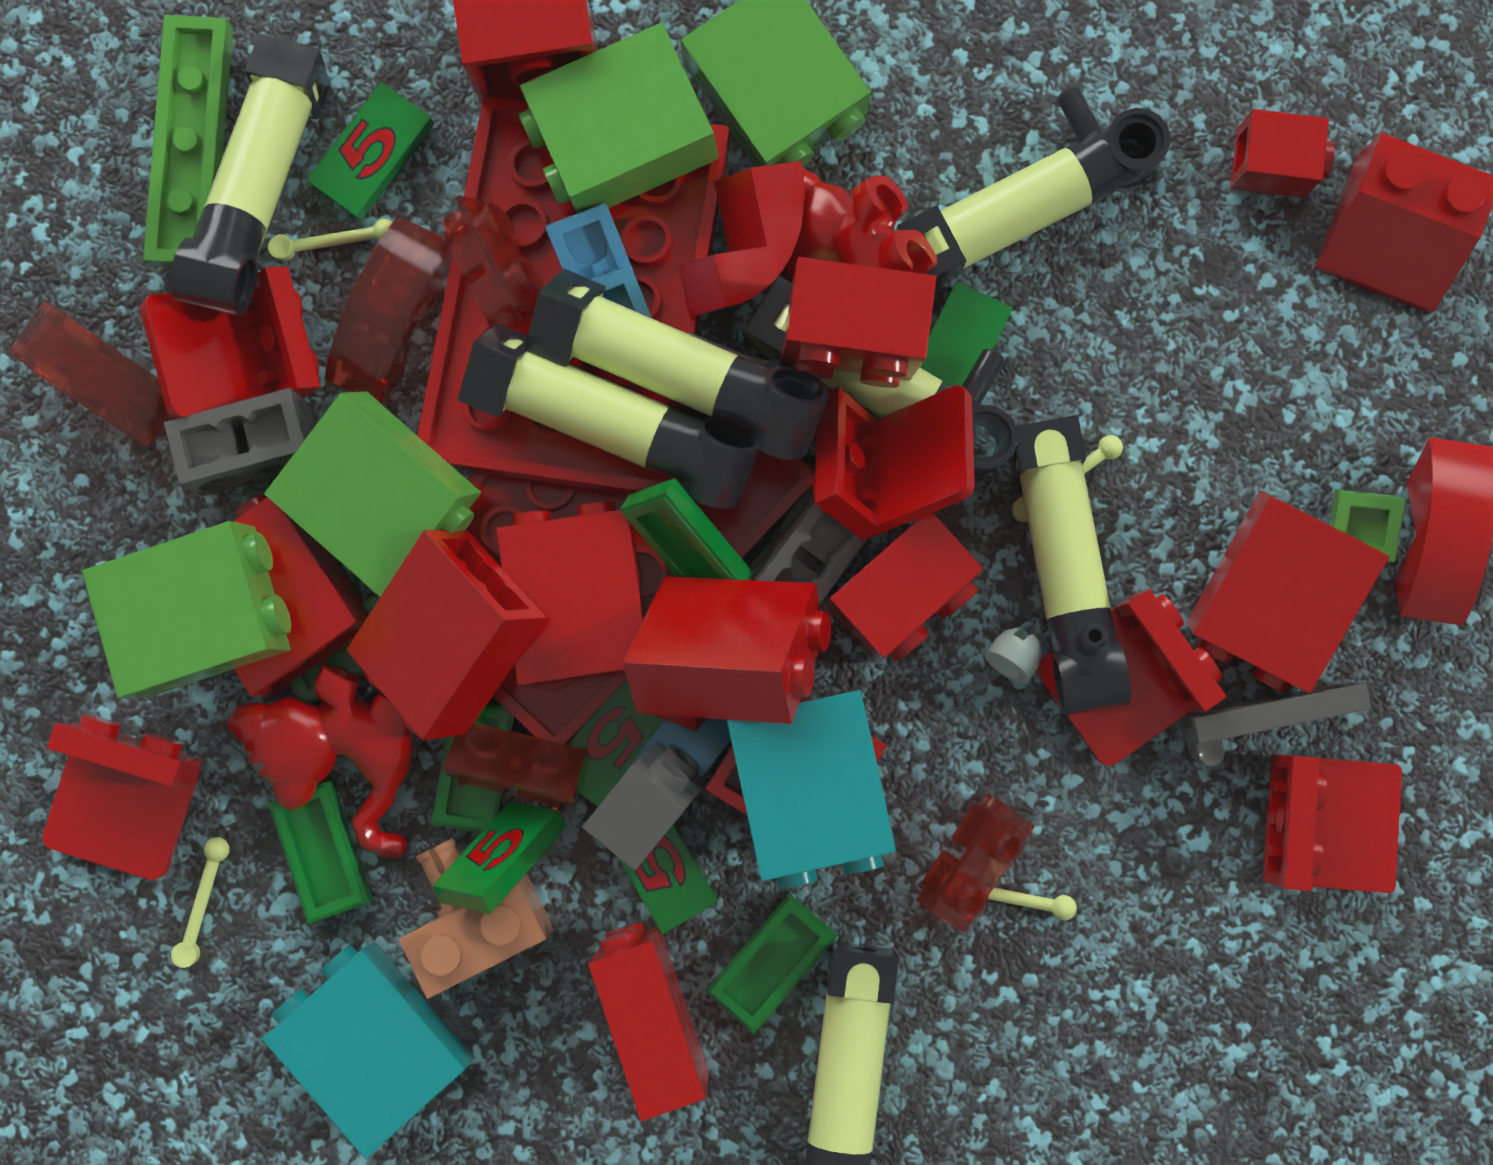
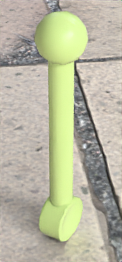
(284, 248)
(1108, 448)
(1062, 907)
(188, 952)

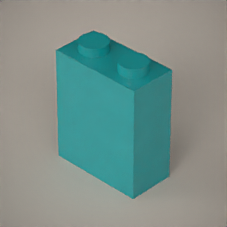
(813, 791)
(366, 1046)

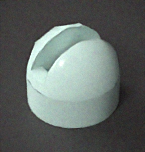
(1015, 657)

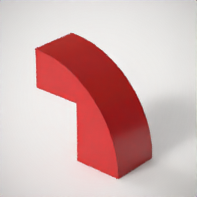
(761, 226)
(1453, 529)

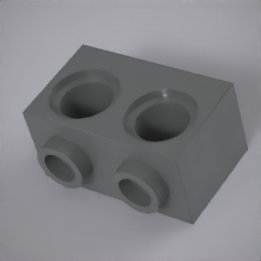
(238, 441)
(807, 548)
(646, 803)

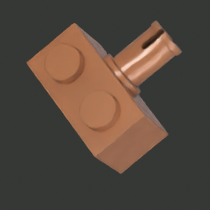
(471, 941)

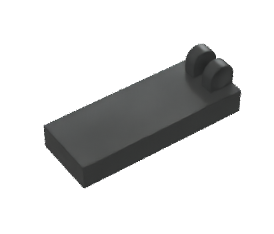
(1207, 729)

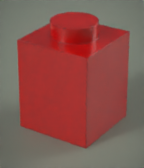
(1281, 153)

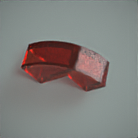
(385, 305)
(92, 372)

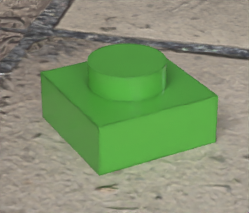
(1369, 518)

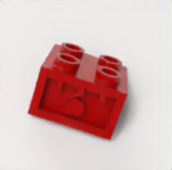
(1332, 824)

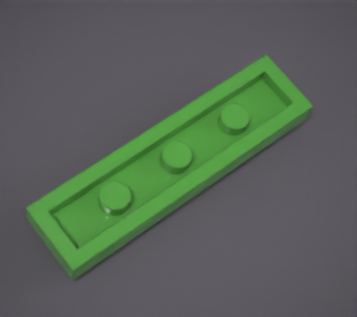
(186, 129)

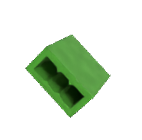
(776, 79)
(618, 121)
(370, 488)
(187, 609)

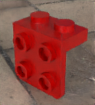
(224, 358)
(893, 467)
(1163, 674)
(119, 796)

